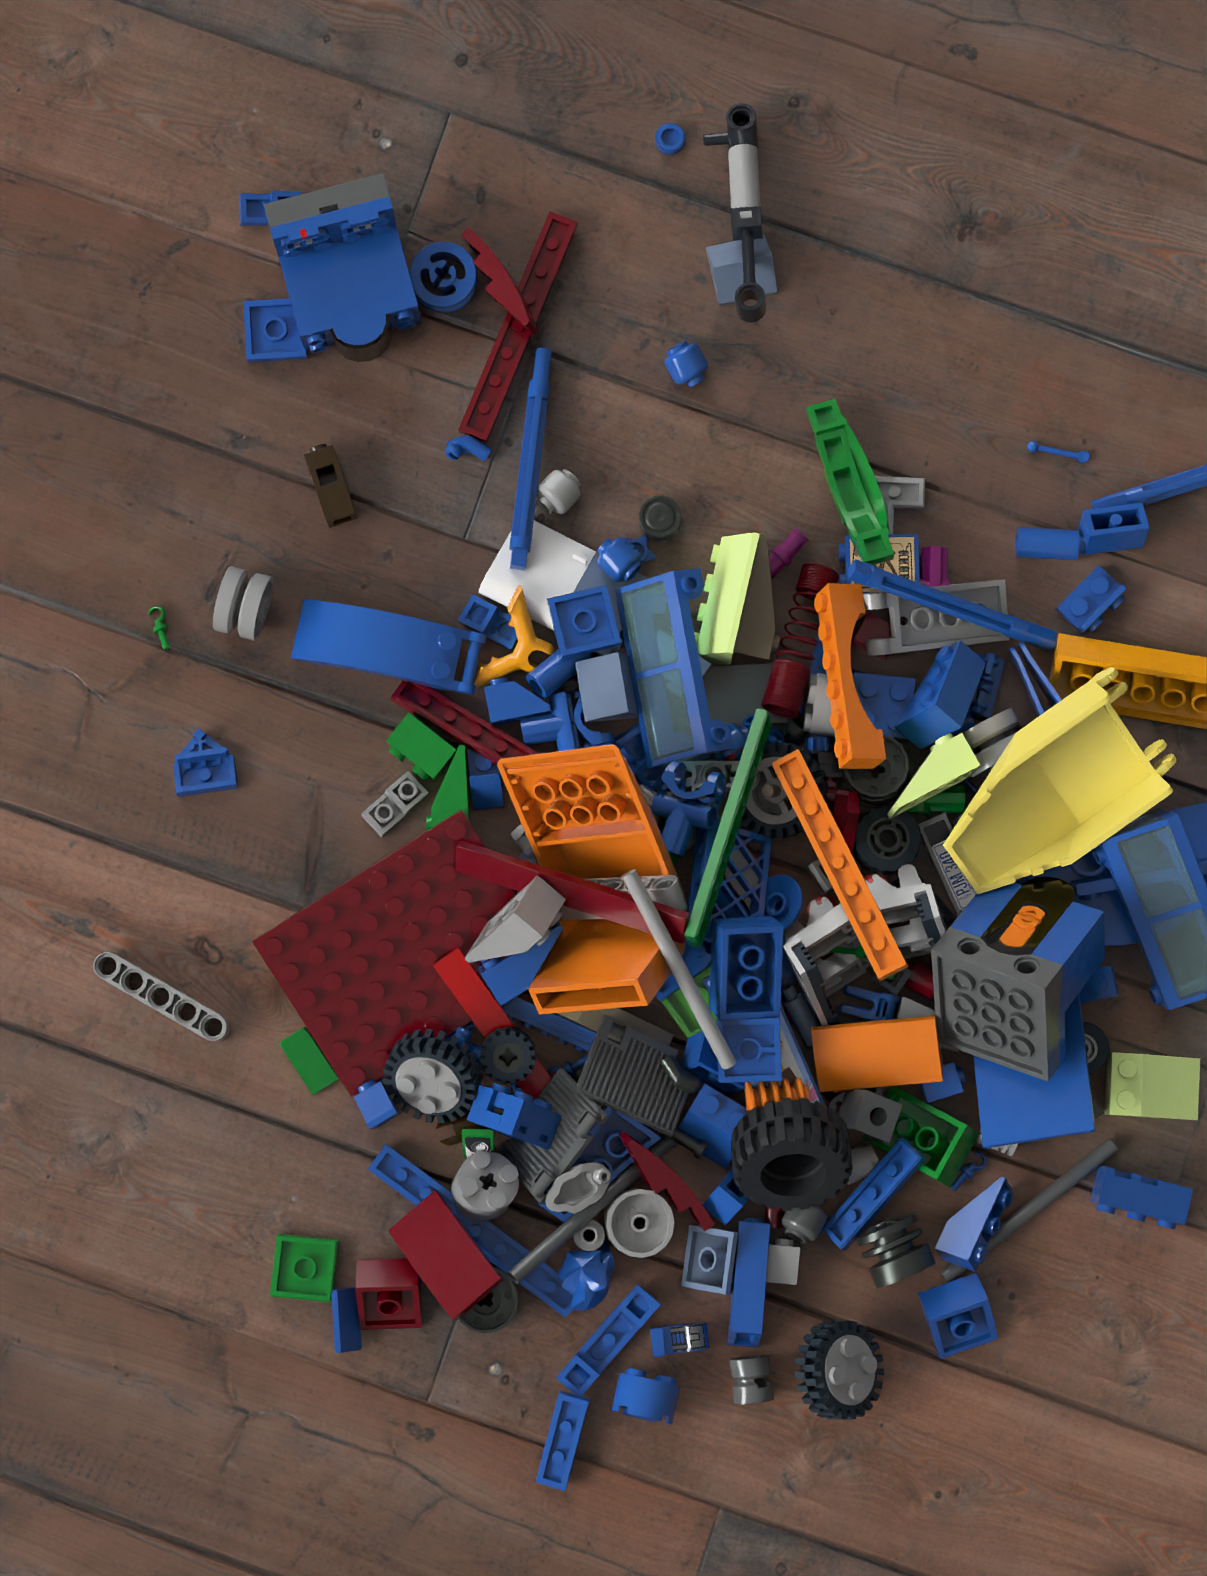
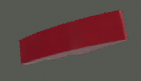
(502, 286)
(661, 1177)

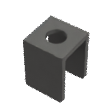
(857, 1109)

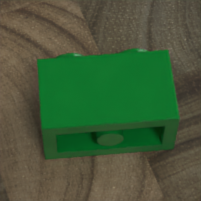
(420, 747)

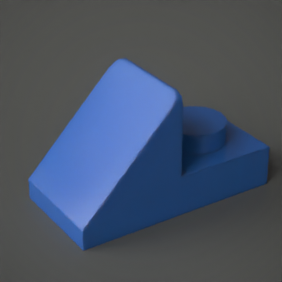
(484, 782)

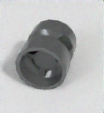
(751, 1379)

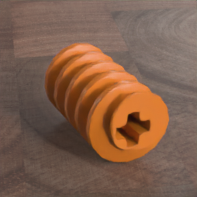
(761, 1094)

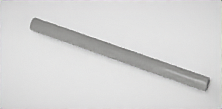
(679, 969)

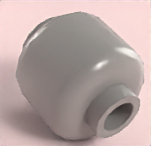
(558, 491)

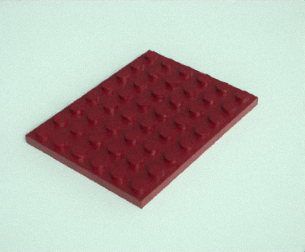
(367, 951)

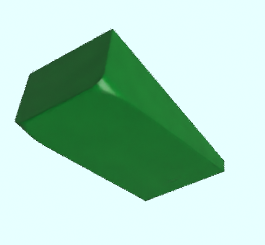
(308, 1060)

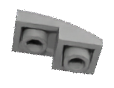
(394, 804)

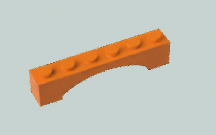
(857, 739)

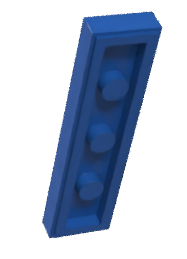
(873, 1193)

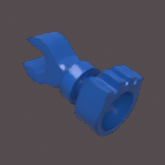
(816, 743)

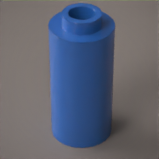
(1048, 543)
(553, 673)

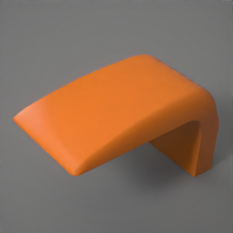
(591, 823)

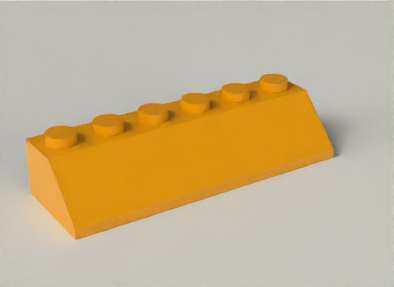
(1159, 682)

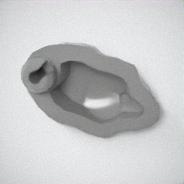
(578, 1188)

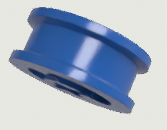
(424, 265)

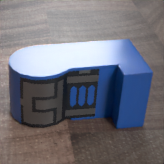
(679, 1338)

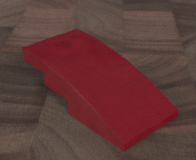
(445, 1256)

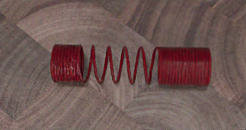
(787, 677)

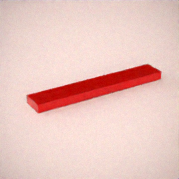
(484, 1010)

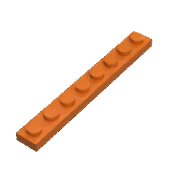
(839, 865)

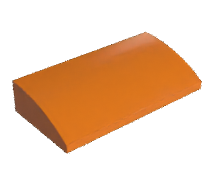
(877, 1054)

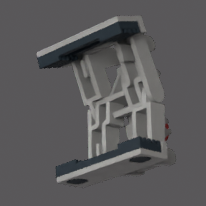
(831, 928)

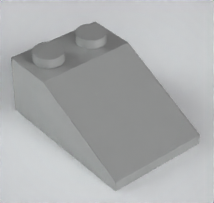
(519, 923)

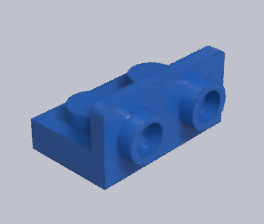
(1090, 600)

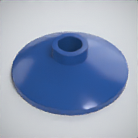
(782, 900)

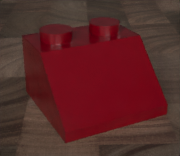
(388, 1294)

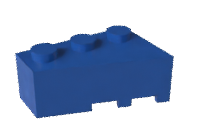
(942, 696)
(1141, 1197)

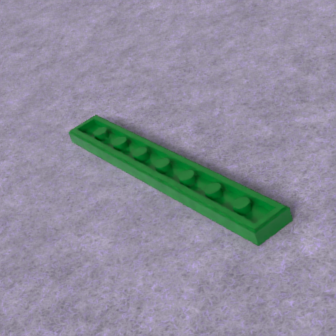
(728, 829)

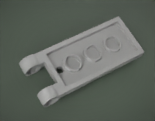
(933, 629)

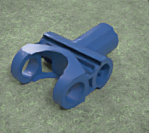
(563, 725)
(688, 811)

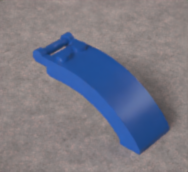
(385, 645)

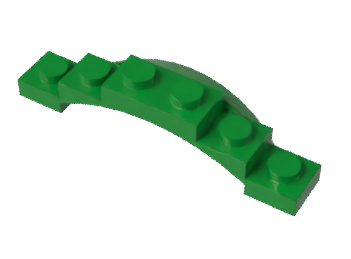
(851, 483)

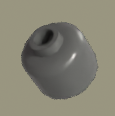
(804, 1224)

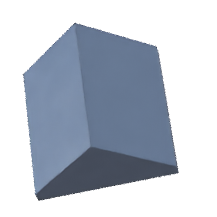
(727, 268)
(606, 688)
(709, 1259)

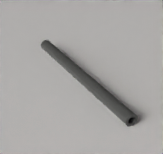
(1041, 1201)
(580, 1219)

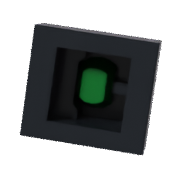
(895, 982)

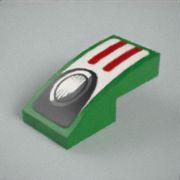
(477, 1140)

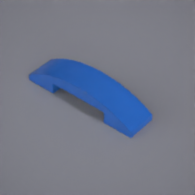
(608, 1340)

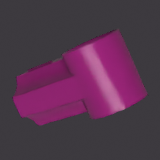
(934, 566)

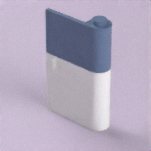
(552, 569)

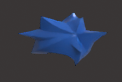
(587, 1276)

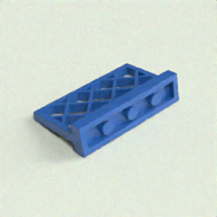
(702, 849)

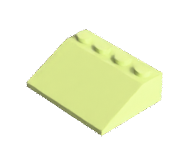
(726, 597)

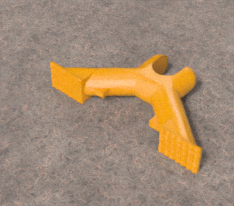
(526, 644)

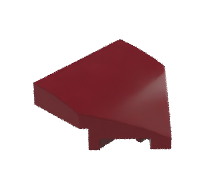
(847, 814)

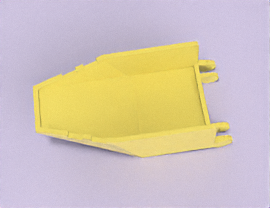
(1058, 790)

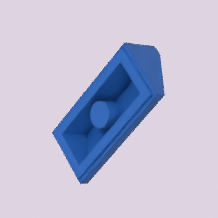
(345, 1320)

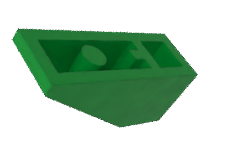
(453, 792)

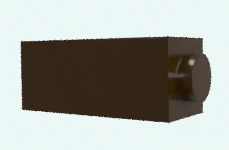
(330, 485)

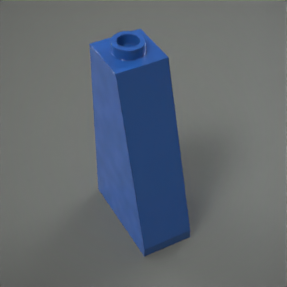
(749, 1283)

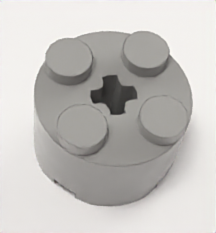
(818, 707)
(493, 1171)

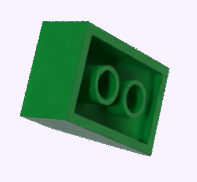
(933, 1133)

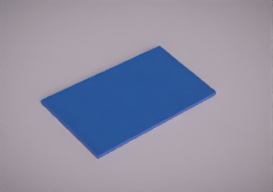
(1029, 1109)

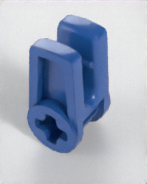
(878, 1000)

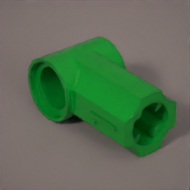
(948, 801)

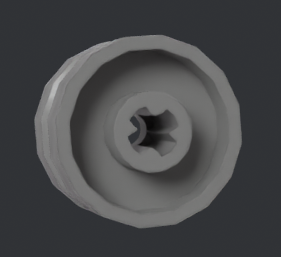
(242, 603)
(990, 739)
(620, 1218)

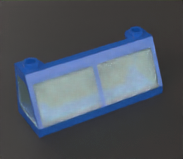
(668, 670)
(1163, 902)

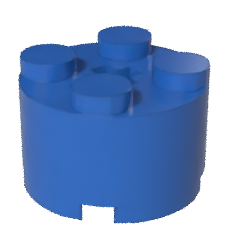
(646, 1397)

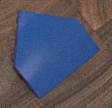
(204, 767)

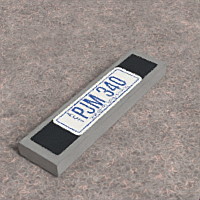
(934, 834)

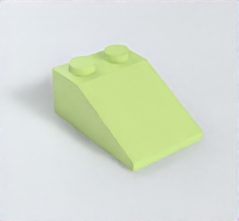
(944, 767)
(1152, 1086)

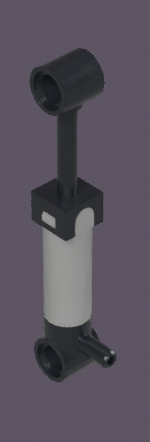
(745, 201)

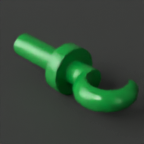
(160, 628)

